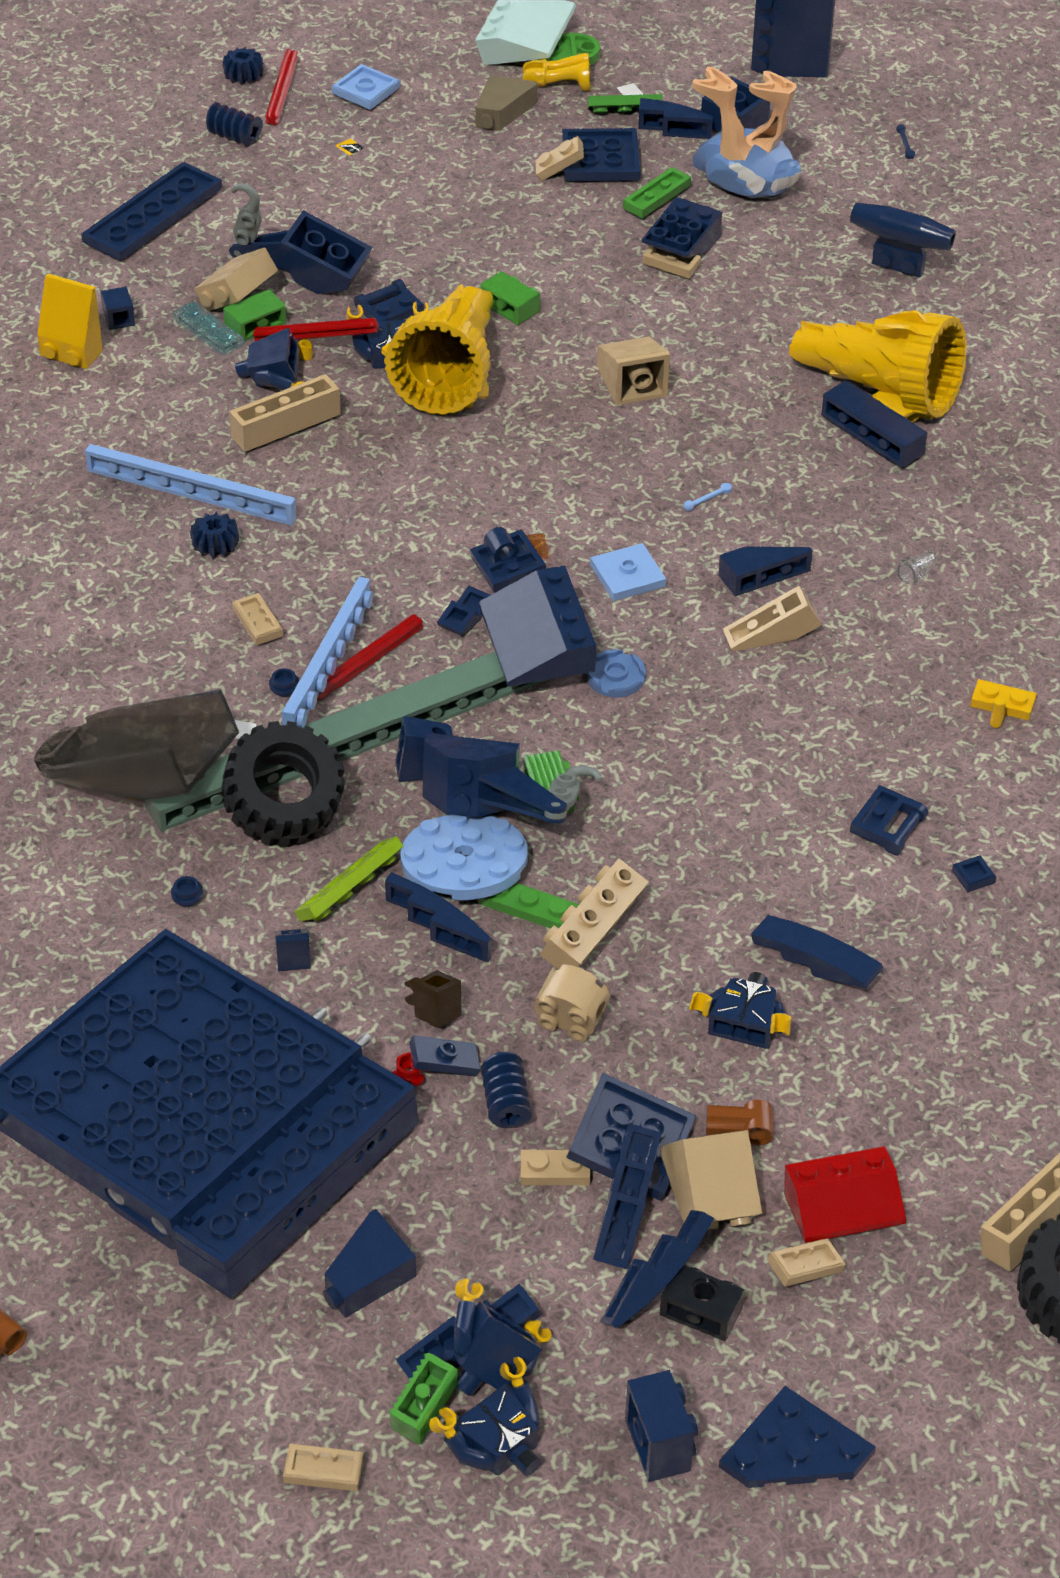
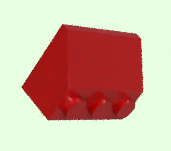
(844, 1194)

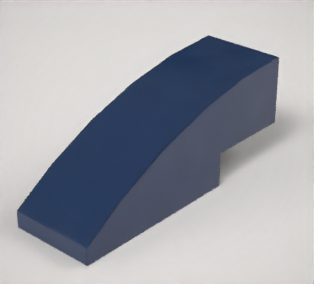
(674, 119)

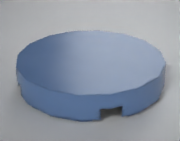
(611, 679)

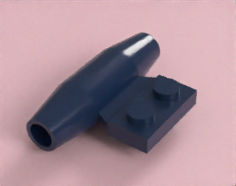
(901, 236)

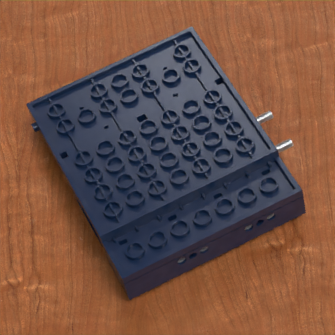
(232, 1130)

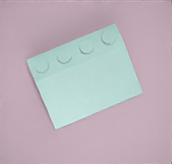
(523, 30)

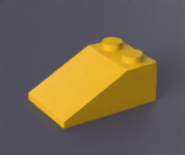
(69, 322)

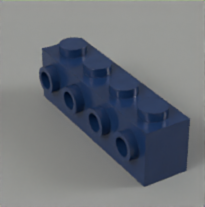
(874, 423)

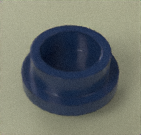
(283, 682)
(186, 891)

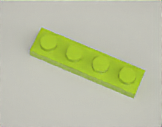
(357, 873)

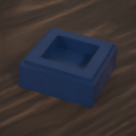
(974, 873)

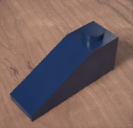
(762, 566)

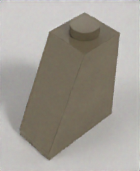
(504, 101)

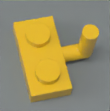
(1002, 701)

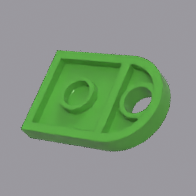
(573, 44)

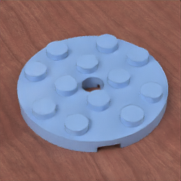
(493, 862)

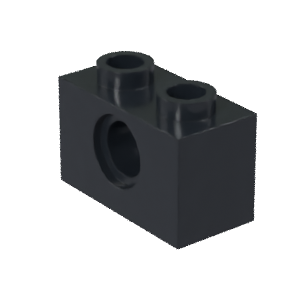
(713, 1317)

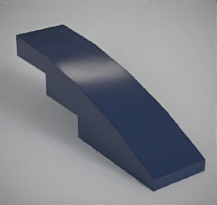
(446, 922)
(821, 952)
(627, 1196)
(648, 1278)
(513, 1305)

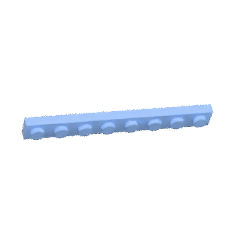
(191, 484)
(331, 648)

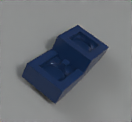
(463, 614)

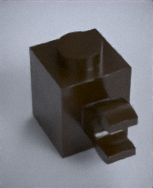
(435, 998)

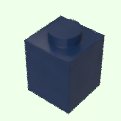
(117, 308)

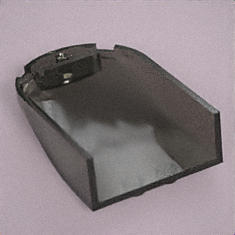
(142, 747)

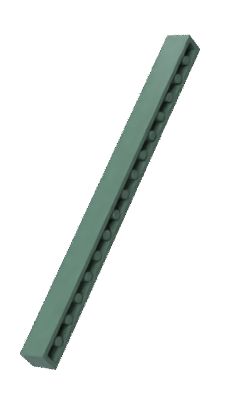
(356, 731)

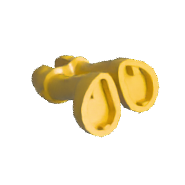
(568, 68)

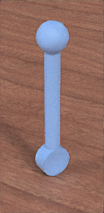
(725, 488)

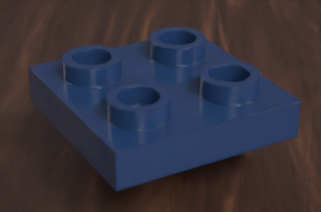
(505, 557)

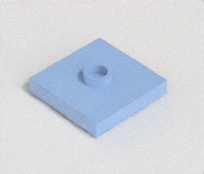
(365, 86)
(628, 572)

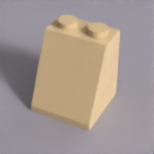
(634, 369)
(714, 1177)

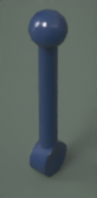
(909, 154)

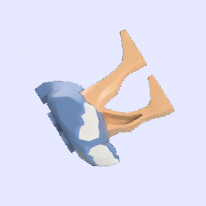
(743, 158)

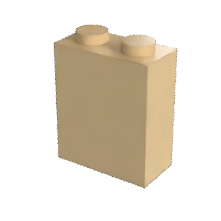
(235, 279)

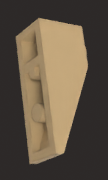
(775, 622)

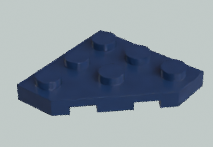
(795, 1446)

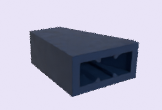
(368, 1266)

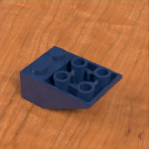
(685, 228)

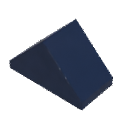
(292, 949)

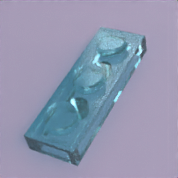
(208, 328)

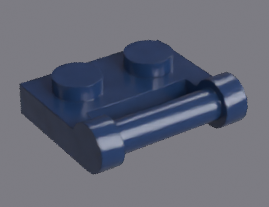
(394, 308)
(879, 815)

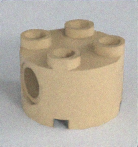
(571, 1001)

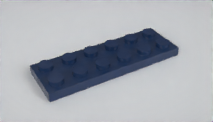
(151, 211)

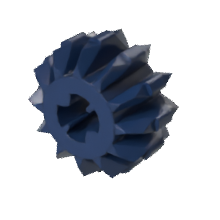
(243, 65)
(214, 534)

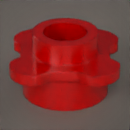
(404, 1063)

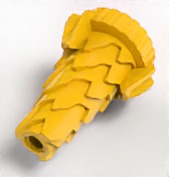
(441, 354)
(905, 355)

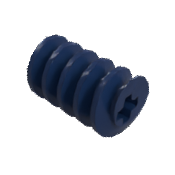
(233, 124)
(506, 1090)

